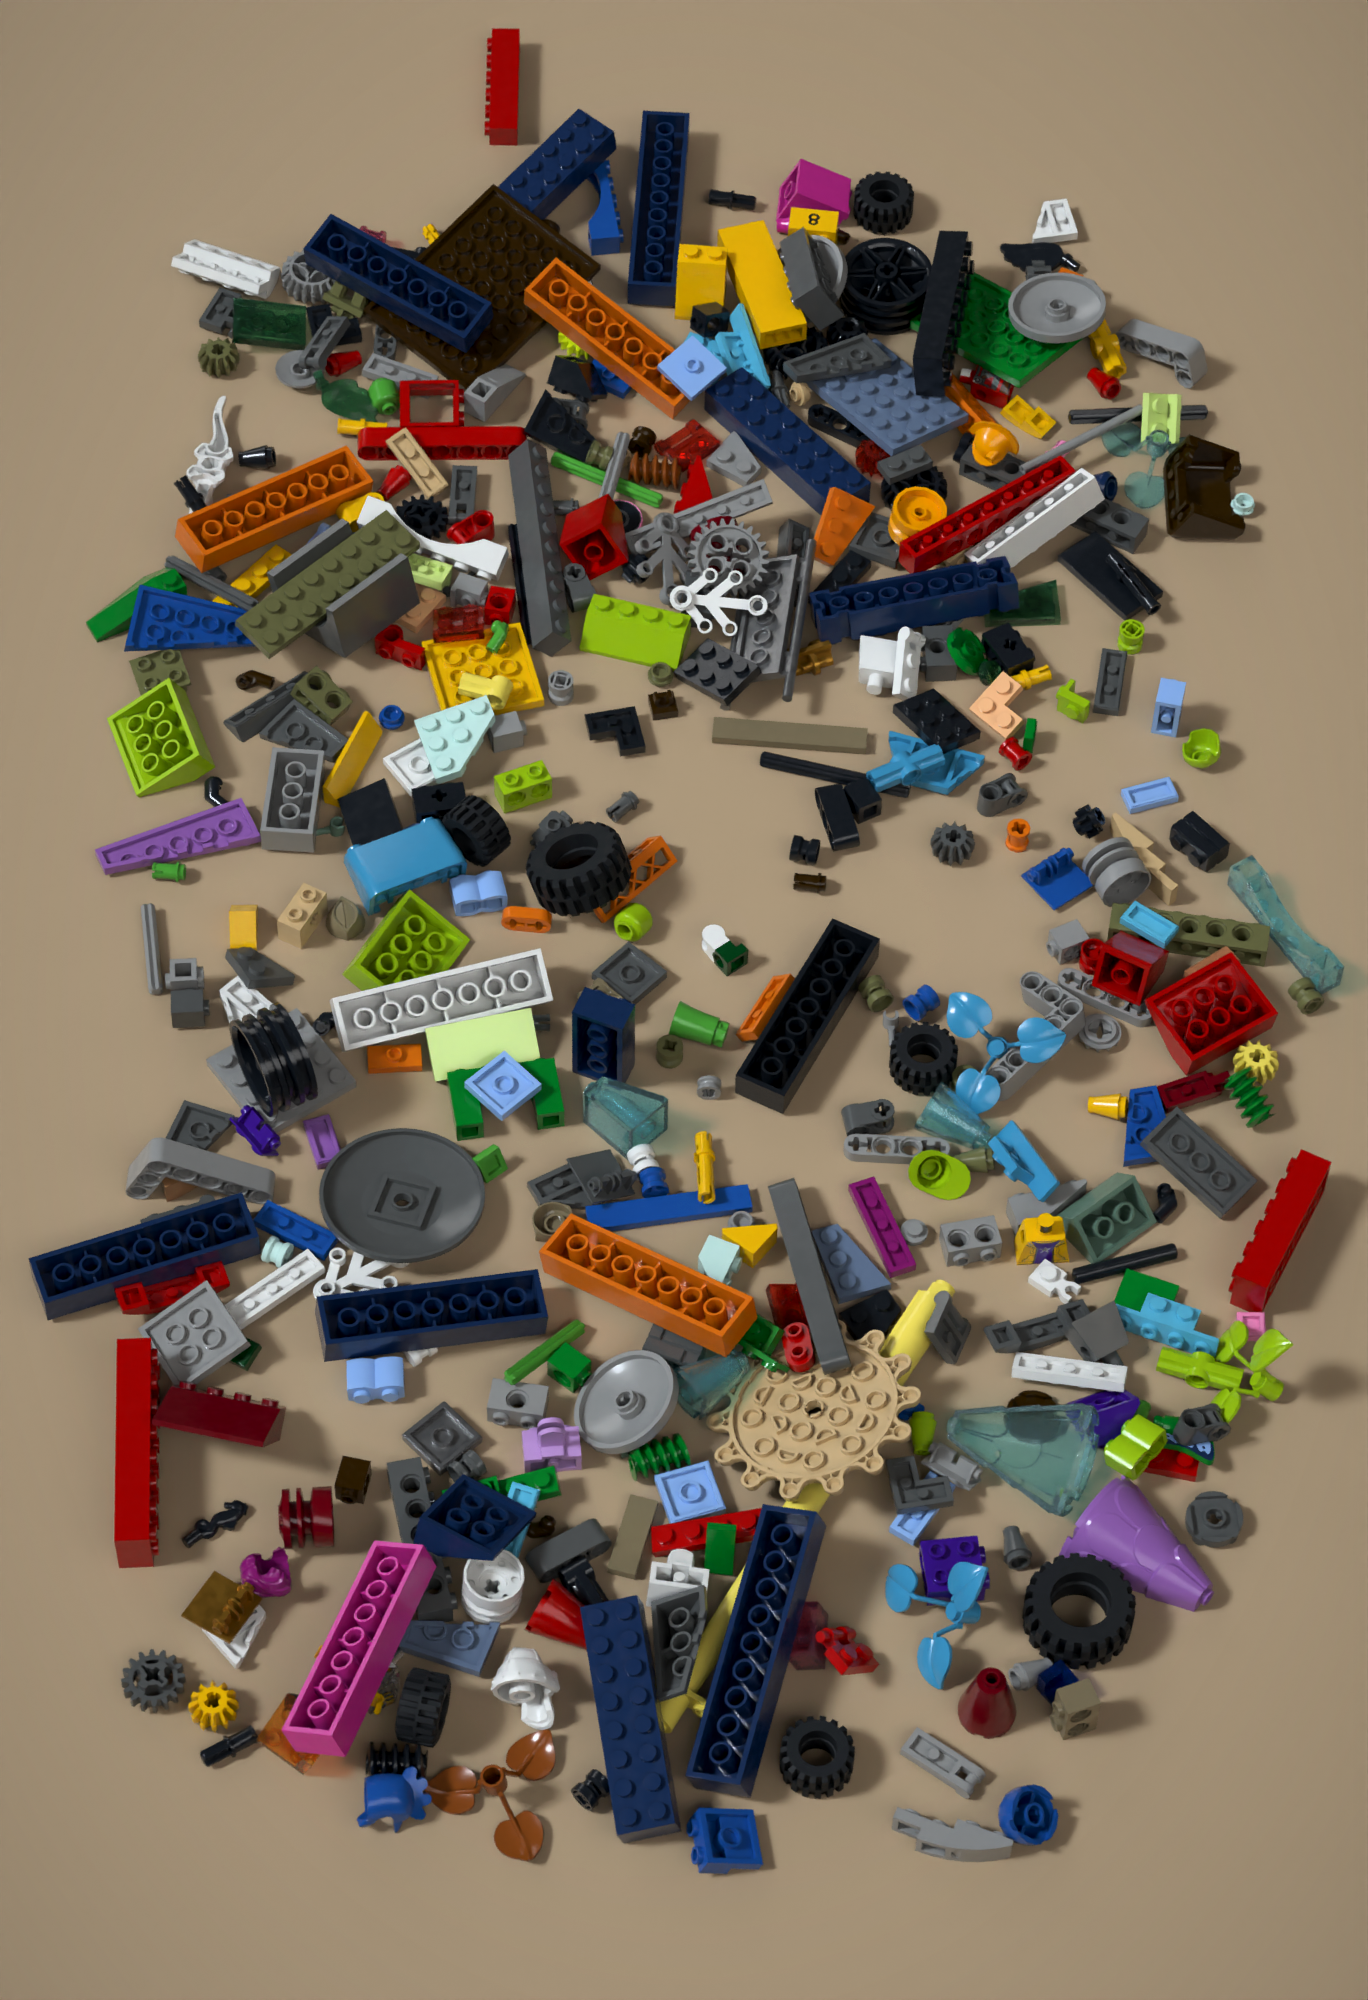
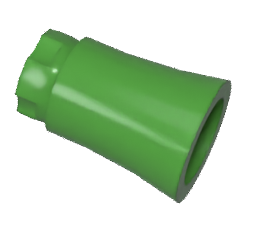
(698, 1026)

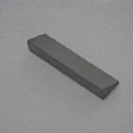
(792, 541)
(261, 712)

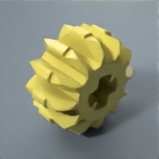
(1260, 1058)

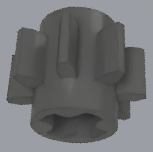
(1038, 268)

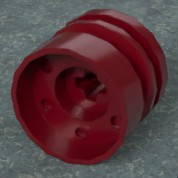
(307, 1517)

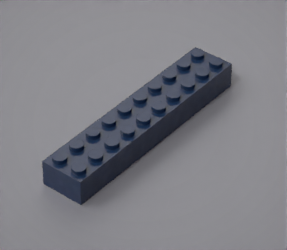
(658, 208)
(756, 1651)

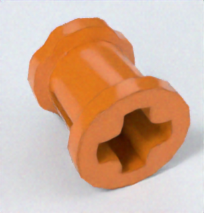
(1017, 837)

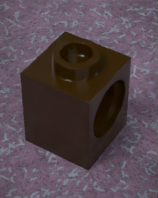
(353, 1480)

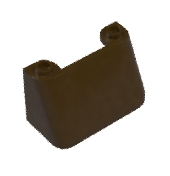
(1199, 491)

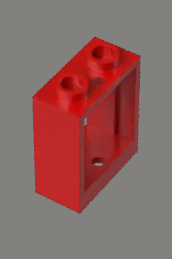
(430, 388)

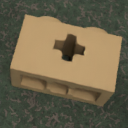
(302, 915)

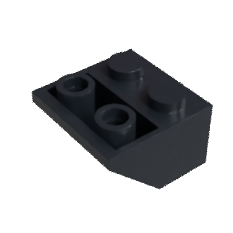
(576, 377)

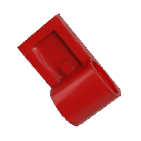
(390, 645)

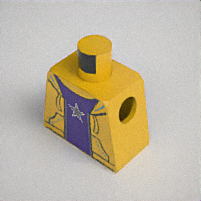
(1040, 1240)

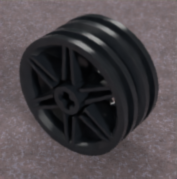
(887, 273)
(273, 1059)

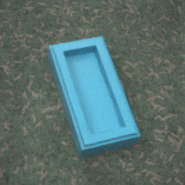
(1149, 924)

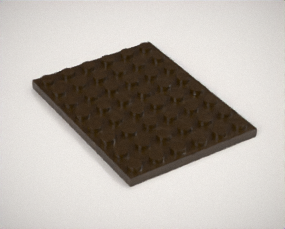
(495, 254)

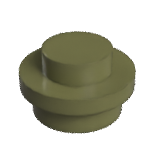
(660, 674)

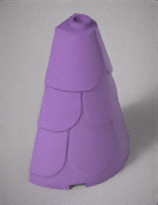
(1134, 1538)

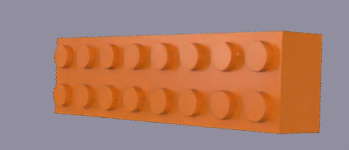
(605, 333)
(272, 509)
(648, 1285)

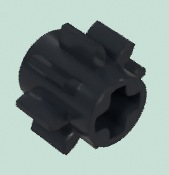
(629, 568)
(1088, 821)

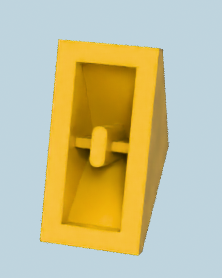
(243, 926)
(753, 1241)

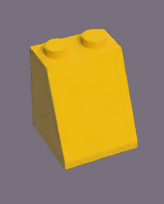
(700, 277)

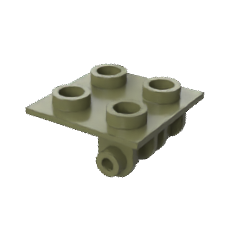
(158, 667)

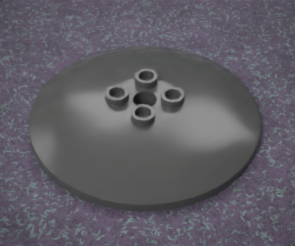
(406, 1165)

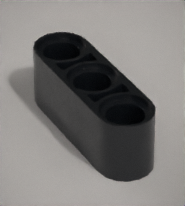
(837, 817)

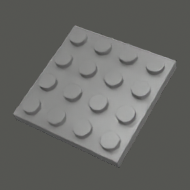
(331, 1077)

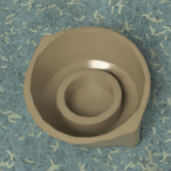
(345, 919)
(548, 1219)

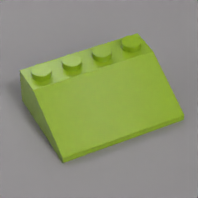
(160, 740)
(406, 945)

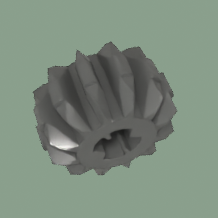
(952, 843)

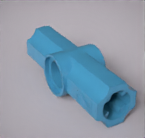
(906, 768)

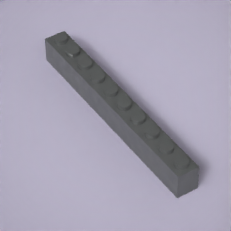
(539, 548)

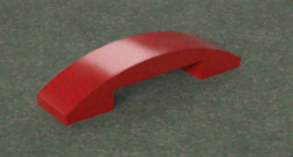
(155, 1298)

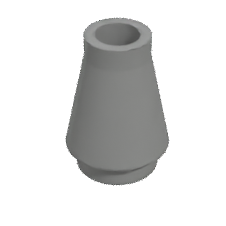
(1025, 1674)

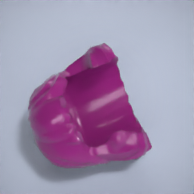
(267, 1576)

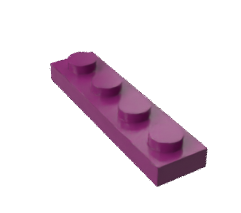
(882, 1227)

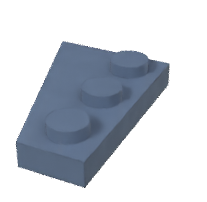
(846, 1266)

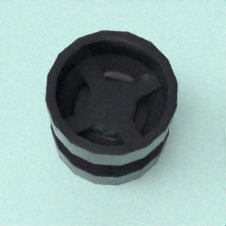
(804, 850)
(591, 1790)

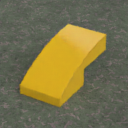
(1024, 417)

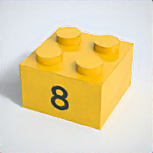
(815, 222)

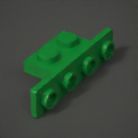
(761, 1341)

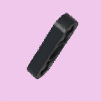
(827, 420)

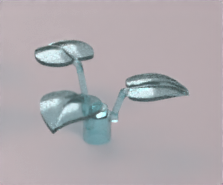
(1139, 487)

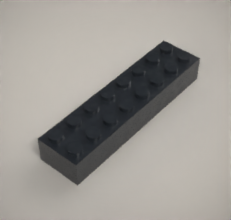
(943, 313)
(807, 1016)

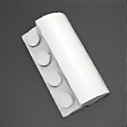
(227, 268)

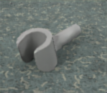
(891, 1024)

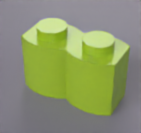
(1135, 1446)

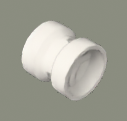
(642, 1157)

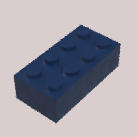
(603, 1036)

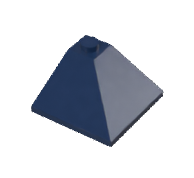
(471, 1522)

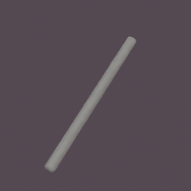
(1081, 439)

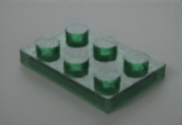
(269, 324)

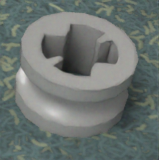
(709, 1087)

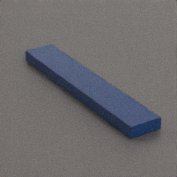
(668, 1209)

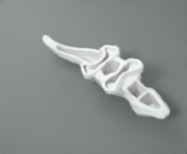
(212, 458)

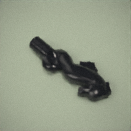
(226, 1519)

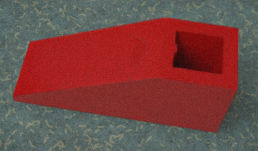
(696, 489)

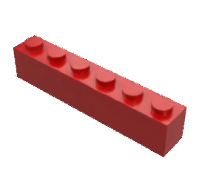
(504, 87)

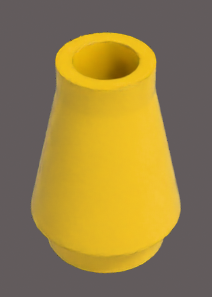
(1111, 1106)

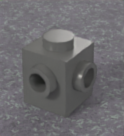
(189, 1008)

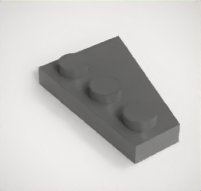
(302, 729)

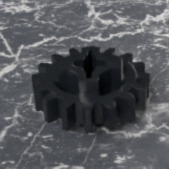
(424, 516)

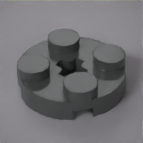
(1211, 1534)

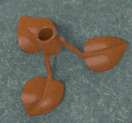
(455, 1790)

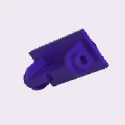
(263, 1140)

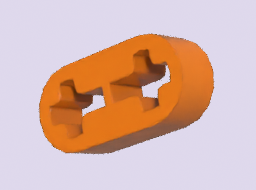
(526, 919)

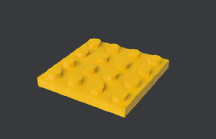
(513, 660)

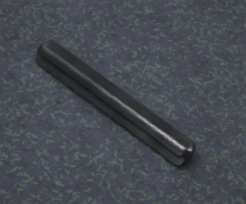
(1120, 1264)

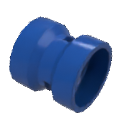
(923, 1001)

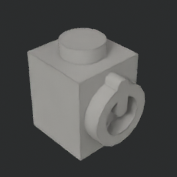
(184, 975)

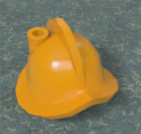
(992, 443)

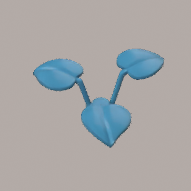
(1036, 1036)
(964, 1584)

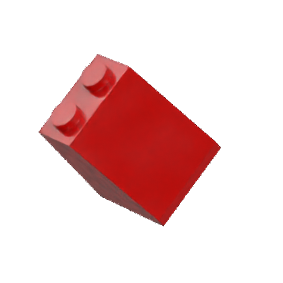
(595, 537)
(1129, 967)

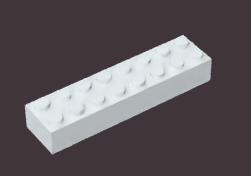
(440, 999)

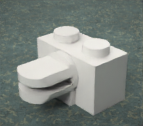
(675, 1576)

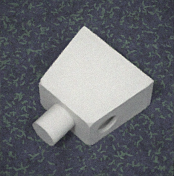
(876, 663)

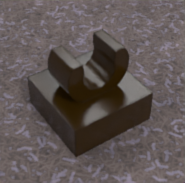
(663, 705)

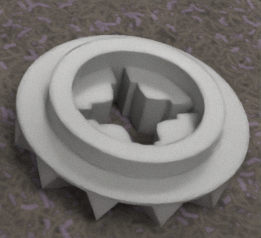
(1110, 1029)

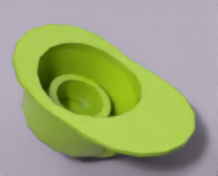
(939, 1174)

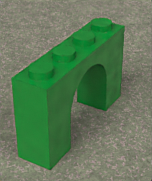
(467, 1109)

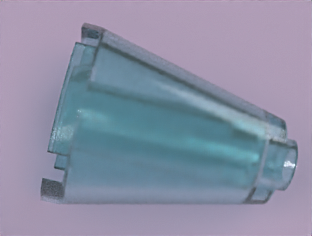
(953, 1120)
(709, 1381)

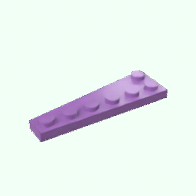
(195, 835)

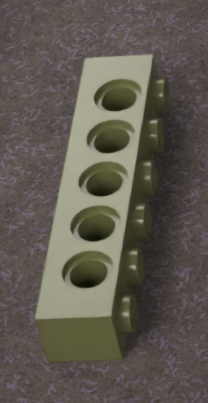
(1201, 939)

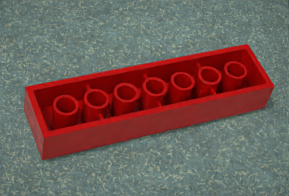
(136, 1453)

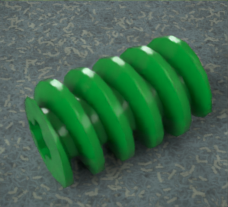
(1248, 1097)
(658, 1455)

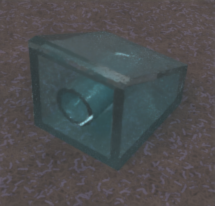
(624, 1114)

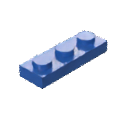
(295, 1230)

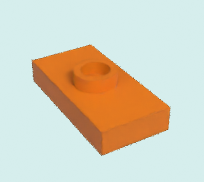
(394, 1058)

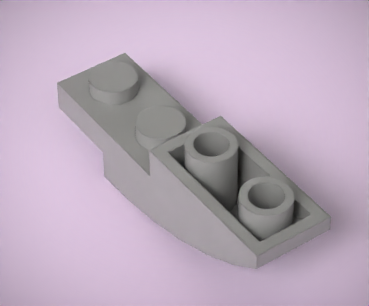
(963, 1843)

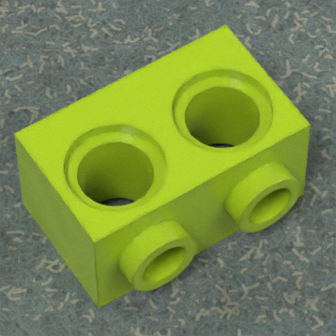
(523, 786)

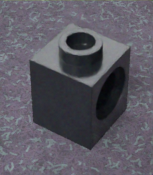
(709, 319)
(863, 800)

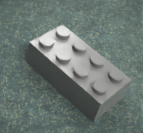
(293, 799)

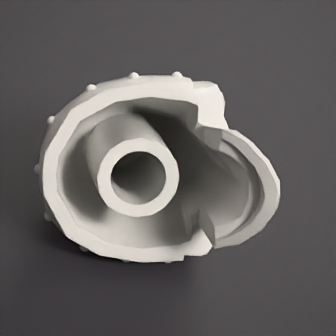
(527, 1682)

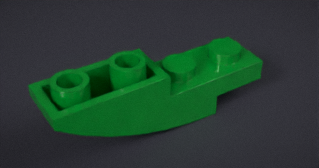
(543, 1479)

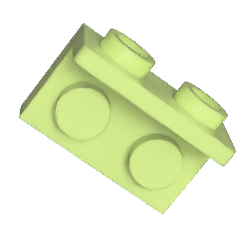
(1161, 413)
(430, 571)

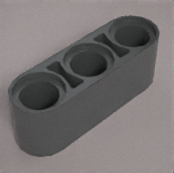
(581, 1541)

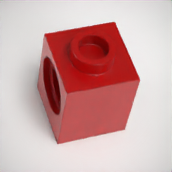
(500, 605)

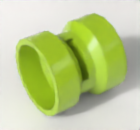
(1131, 636)

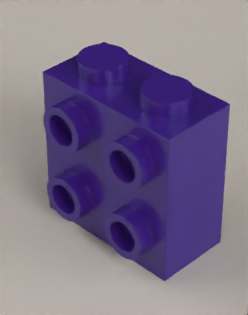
(940, 1556)

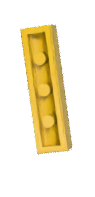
(352, 759)

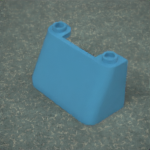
(403, 862)

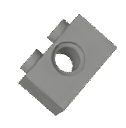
(503, 1396)

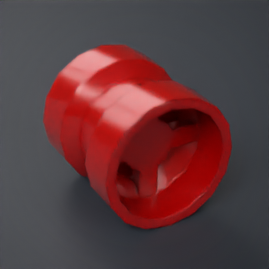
(1089, 955)

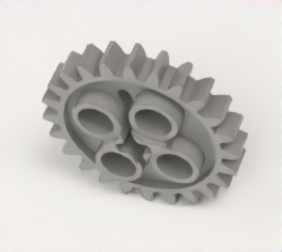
(729, 537)

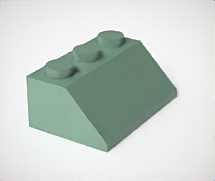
(1107, 1217)

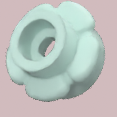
(1243, 504)

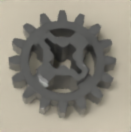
(150, 1690)

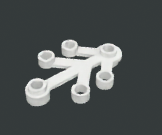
(714, 601)
(355, 1276)

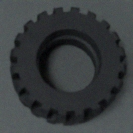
(578, 868)
(1086, 1578)

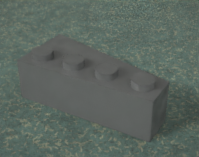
(809, 279)

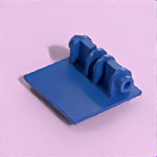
(1057, 879)

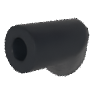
(211, 791)
(324, 1023)
(1167, 1202)

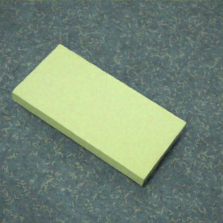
(480, 1040)

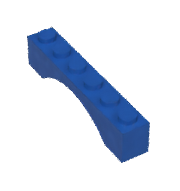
(603, 226)

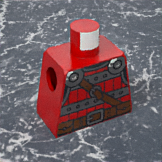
(987, 386)

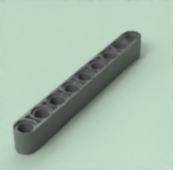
(809, 1277)

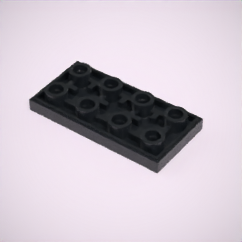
(1088, 565)
(370, 813)

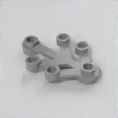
(665, 554)

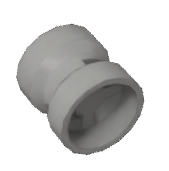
(560, 688)

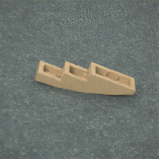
(1160, 884)

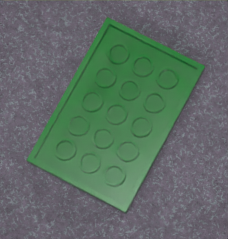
(994, 342)

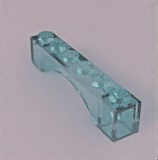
(1257, 894)

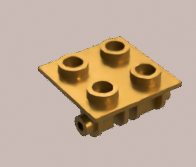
(222, 1606)

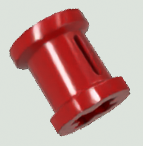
(1015, 753)

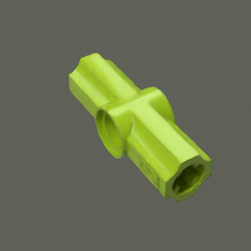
(1199, 1369)

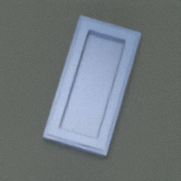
(1149, 795)

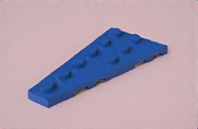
(182, 622)

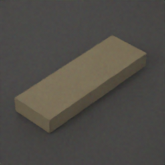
(632, 1537)

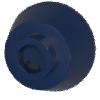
(1107, 484)

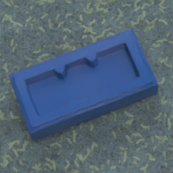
(611, 382)

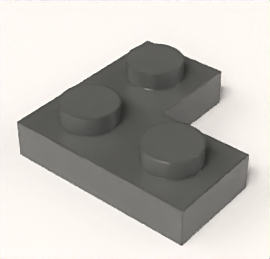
(913, 1494)

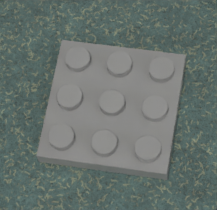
(195, 1335)

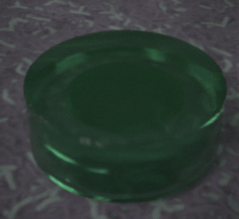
(988, 672)

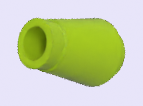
(923, 1431)

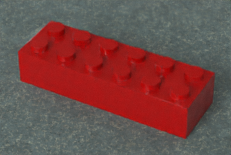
(1279, 1232)

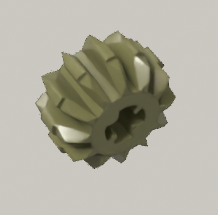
(218, 357)

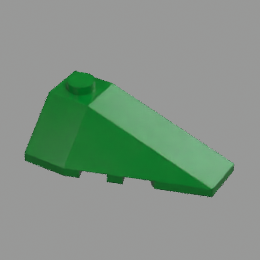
(118, 614)

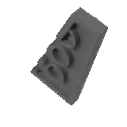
(839, 359)

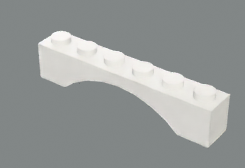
(480, 556)

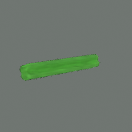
(543, 1352)

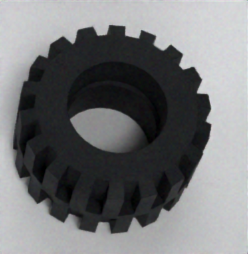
(883, 202)
(477, 830)
(922, 1041)
(423, 1707)
(817, 1735)

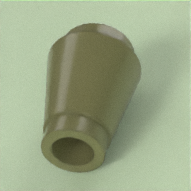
(978, 1159)

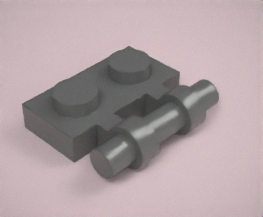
(219, 312)

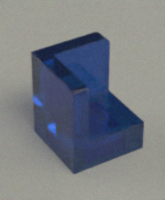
(1053, 1678)

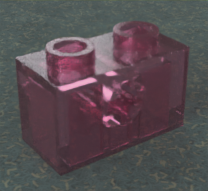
(806, 1651)

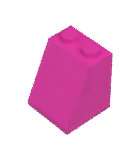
(814, 188)

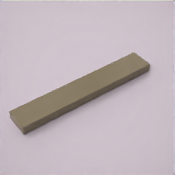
(789, 735)

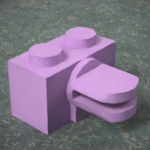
(552, 1445)

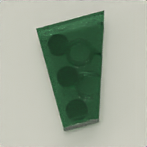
(1036, 608)

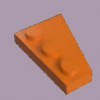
(838, 524)

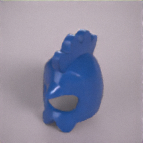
(394, 1797)

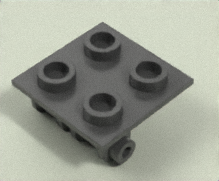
(602, 1176)

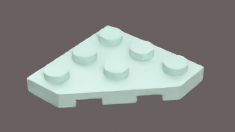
(454, 736)

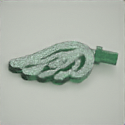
(345, 398)

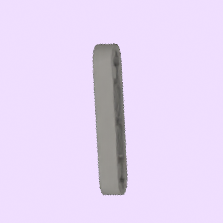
(1102, 1001)
(895, 1143)

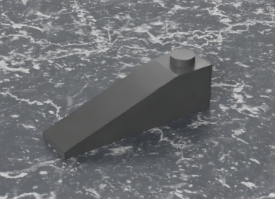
(676, 1637)

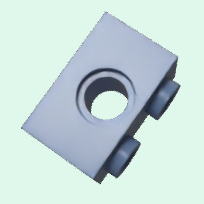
(1168, 707)

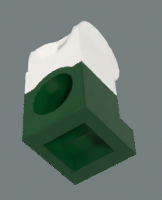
(722, 951)

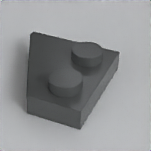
(257, 970)
(559, 1186)

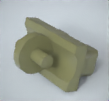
(344, 304)

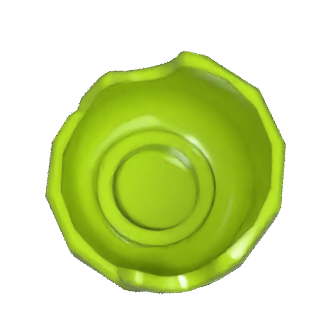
(1202, 748)

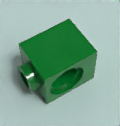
(569, 1367)

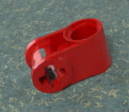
(473, 528)

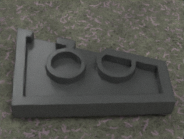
(198, 1125)

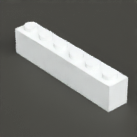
(1040, 520)

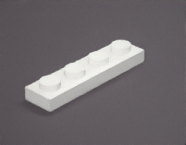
(275, 1288)
(1069, 1372)

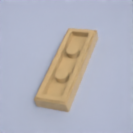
(417, 463)

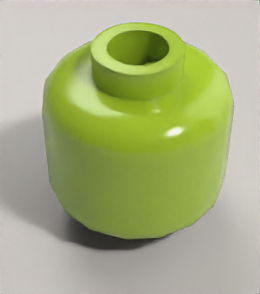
(633, 922)

